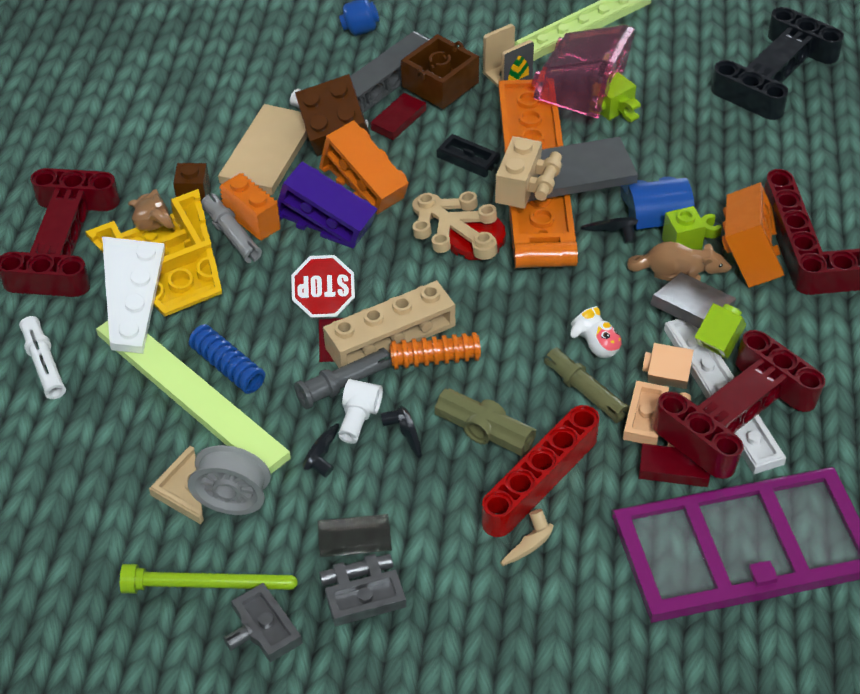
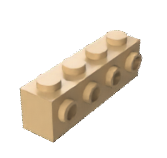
(406, 317)

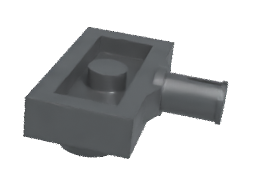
(263, 624)

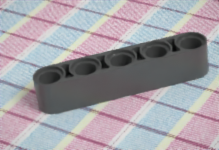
(384, 72)

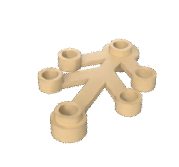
(432, 206)

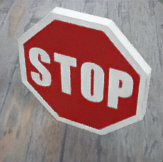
(323, 286)

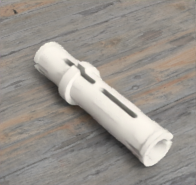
(51, 382)

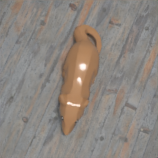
(150, 212)
(672, 258)

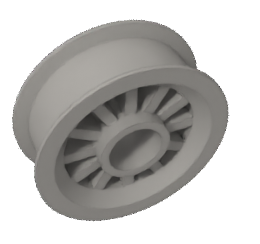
(229, 480)

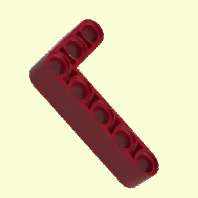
(807, 264)

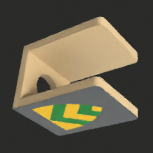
(504, 58)

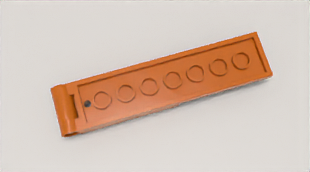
(545, 229)

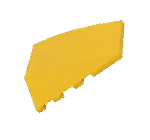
(188, 264)

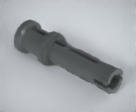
(330, 382)

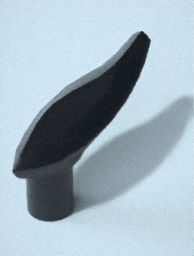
(625, 224)
(407, 427)
(318, 450)

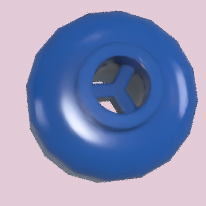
(359, 17)

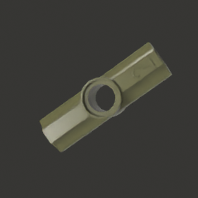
(485, 421)

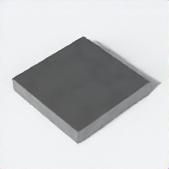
(689, 299)

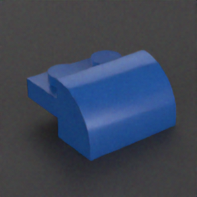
(651, 200)

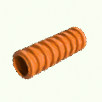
(435, 350)

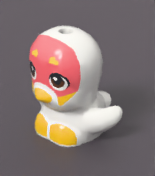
(599, 334)

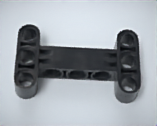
(760, 83)

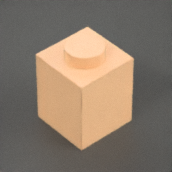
(668, 365)

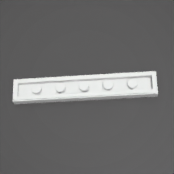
(711, 374)

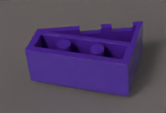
(324, 206)

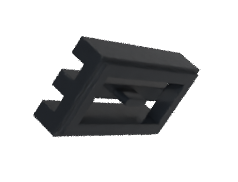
(465, 155)

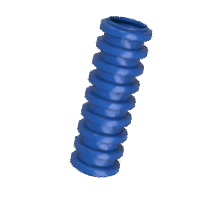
(226, 358)

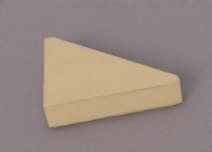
(173, 487)

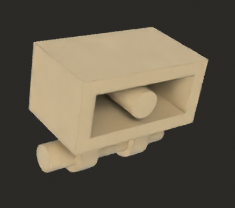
(520, 170)

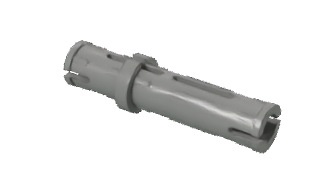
(224, 220)

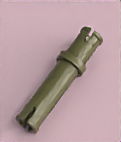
(576, 376)

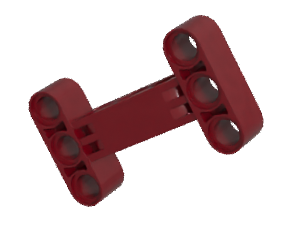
(50, 264)
(708, 429)

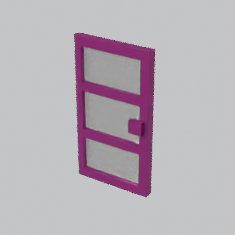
(741, 543)

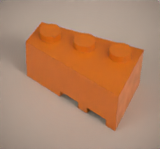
(363, 166)
(749, 234)

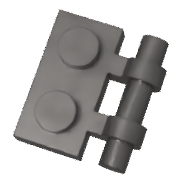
(365, 596)

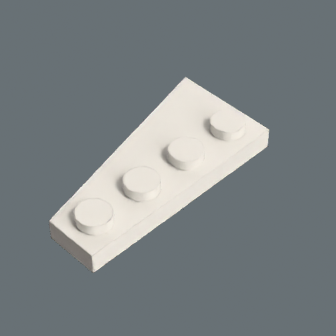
(131, 289)

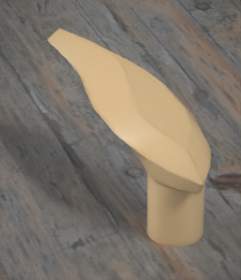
(532, 540)

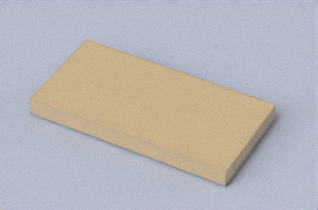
(267, 148)

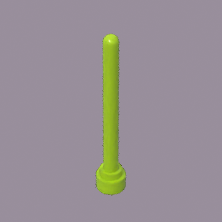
(135, 578)

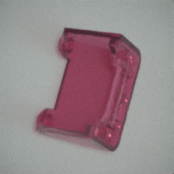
(583, 68)

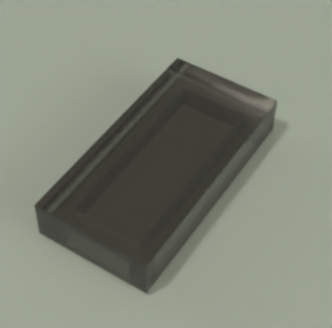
(354, 535)

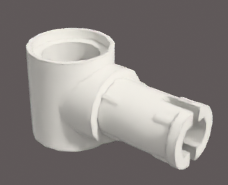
(359, 402)

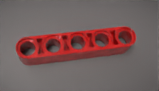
(539, 470)

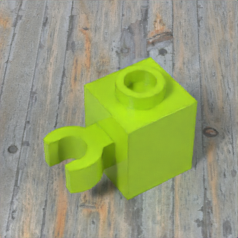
(621, 99)
(688, 228)
(721, 329)

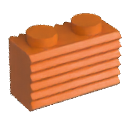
(251, 206)

